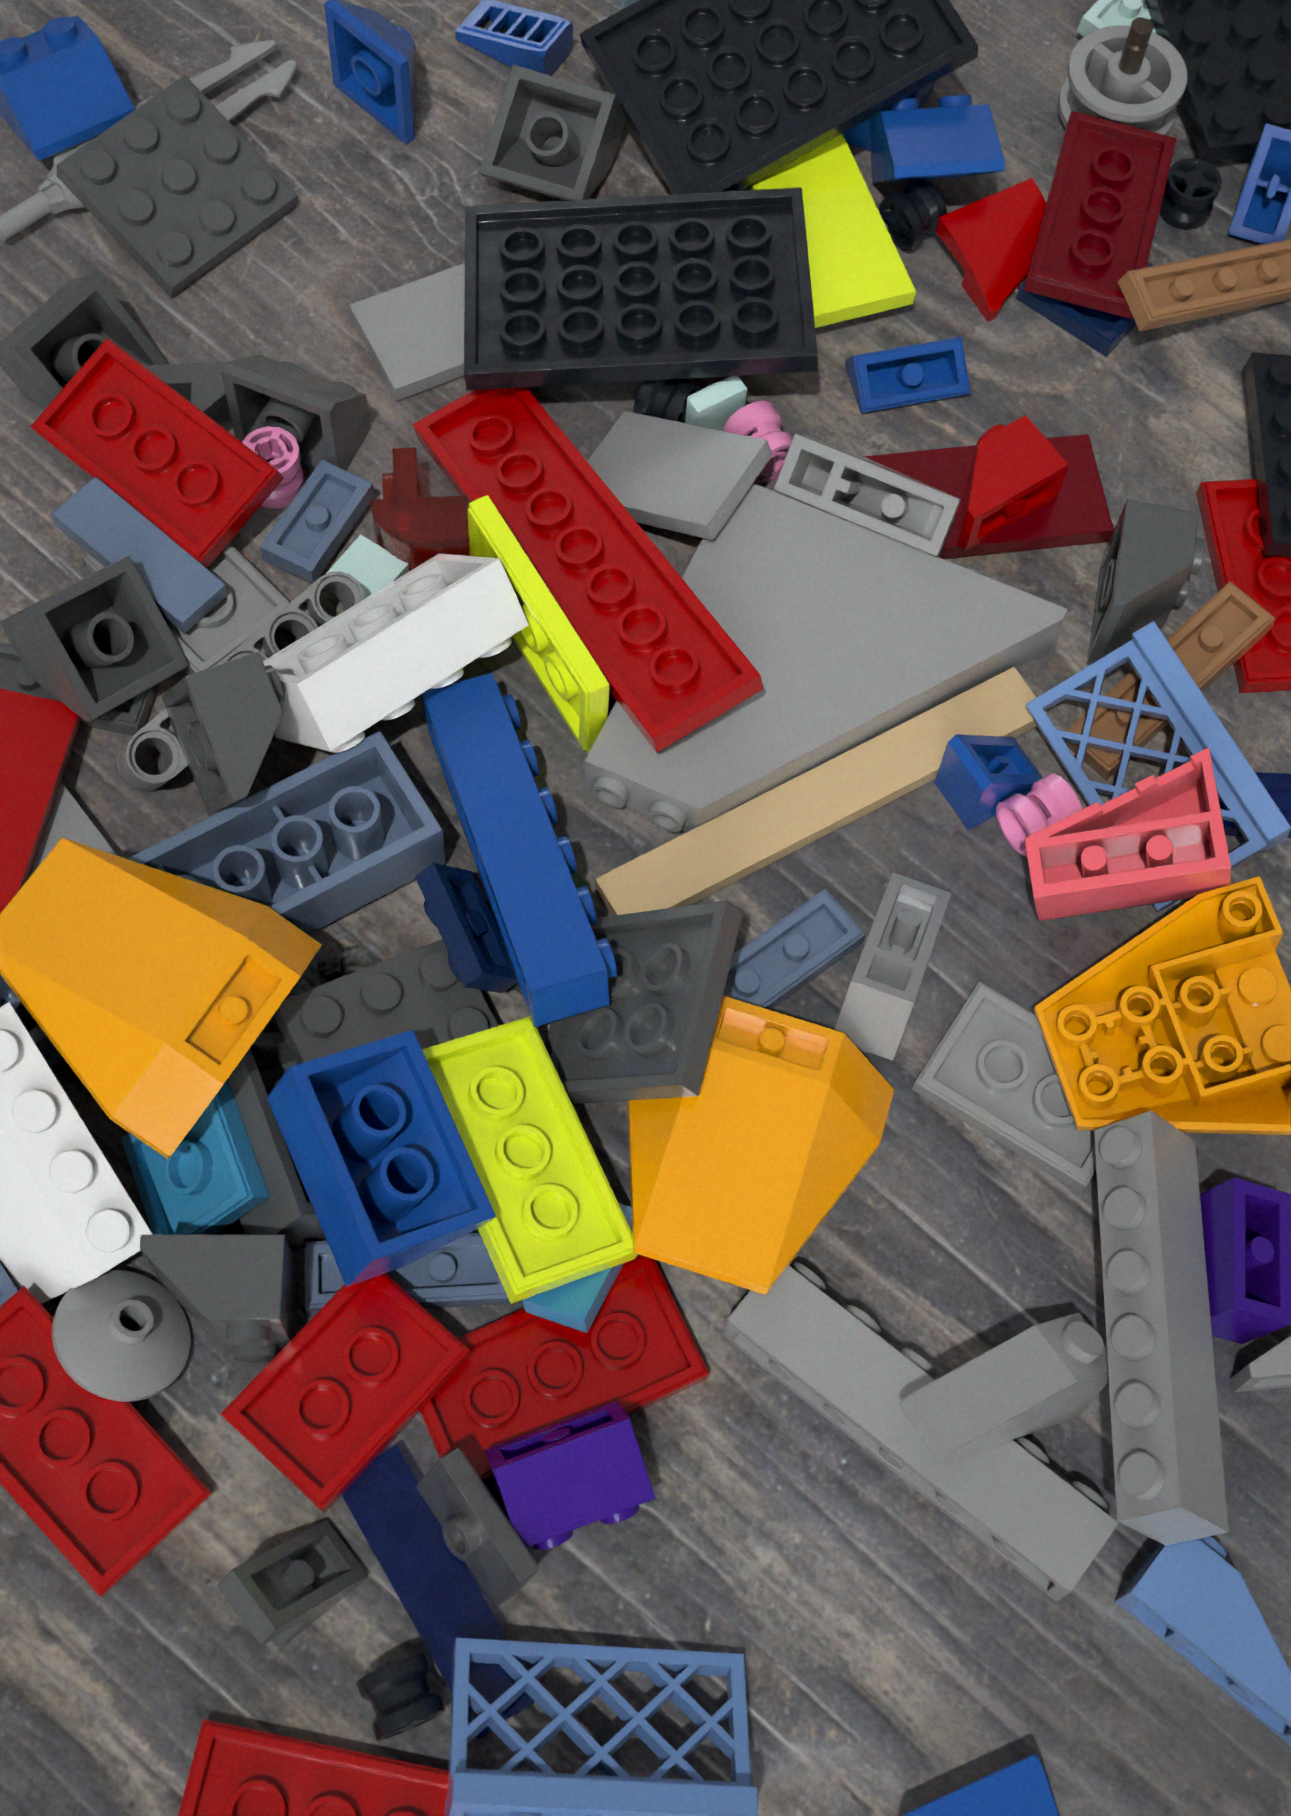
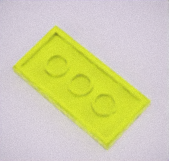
(848, 244)
(549, 639)
(532, 1159)

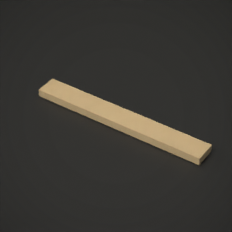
(814, 802)

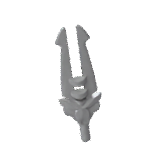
(56, 197)

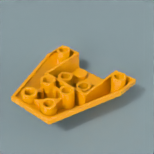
(146, 981)
(1182, 1022)
(762, 1151)

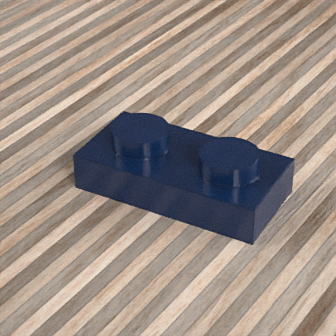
(466, 927)

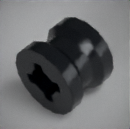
(1190, 193)
(912, 213)
(665, 398)
(400, 1696)

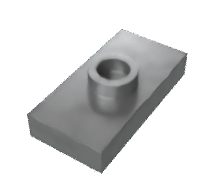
(477, 1527)

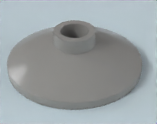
(105, 1354)

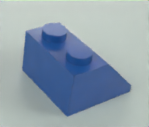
(59, 87)
(934, 141)

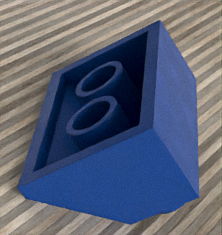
(378, 1155)

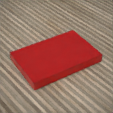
(345, 1387)

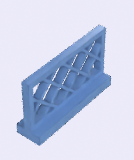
(1193, 724)
(583, 1794)

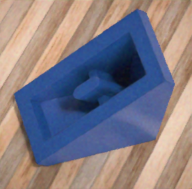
(1265, 193)
(981, 773)

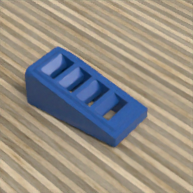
(544, 40)

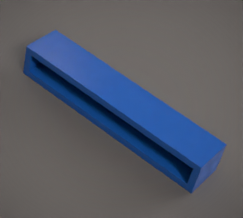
(517, 851)

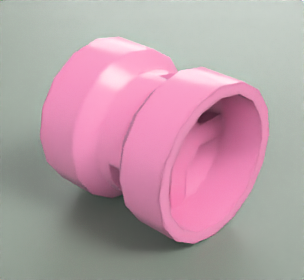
(762, 422)
(283, 453)
(1044, 805)

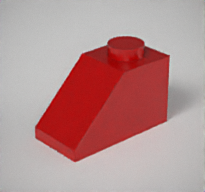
(1009, 479)

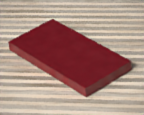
(1099, 212)
(1074, 518)

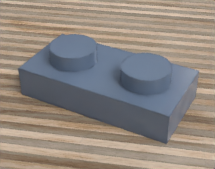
(317, 521)

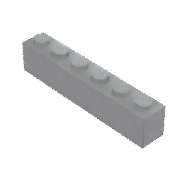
(1158, 1333)
(857, 1383)

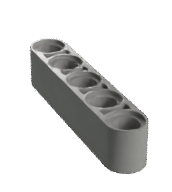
(298, 617)

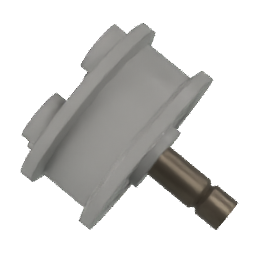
(1125, 77)

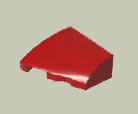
(994, 243)

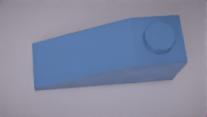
(1213, 1622)

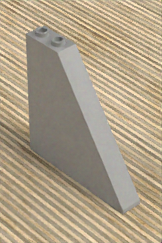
(846, 647)

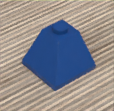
(373, 65)

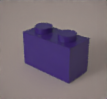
(1247, 1259)
(571, 1476)

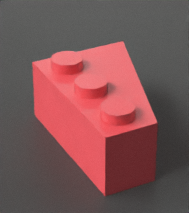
(1135, 849)

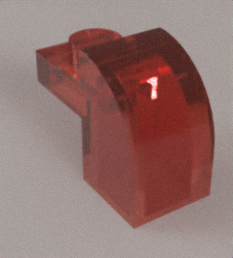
(414, 525)

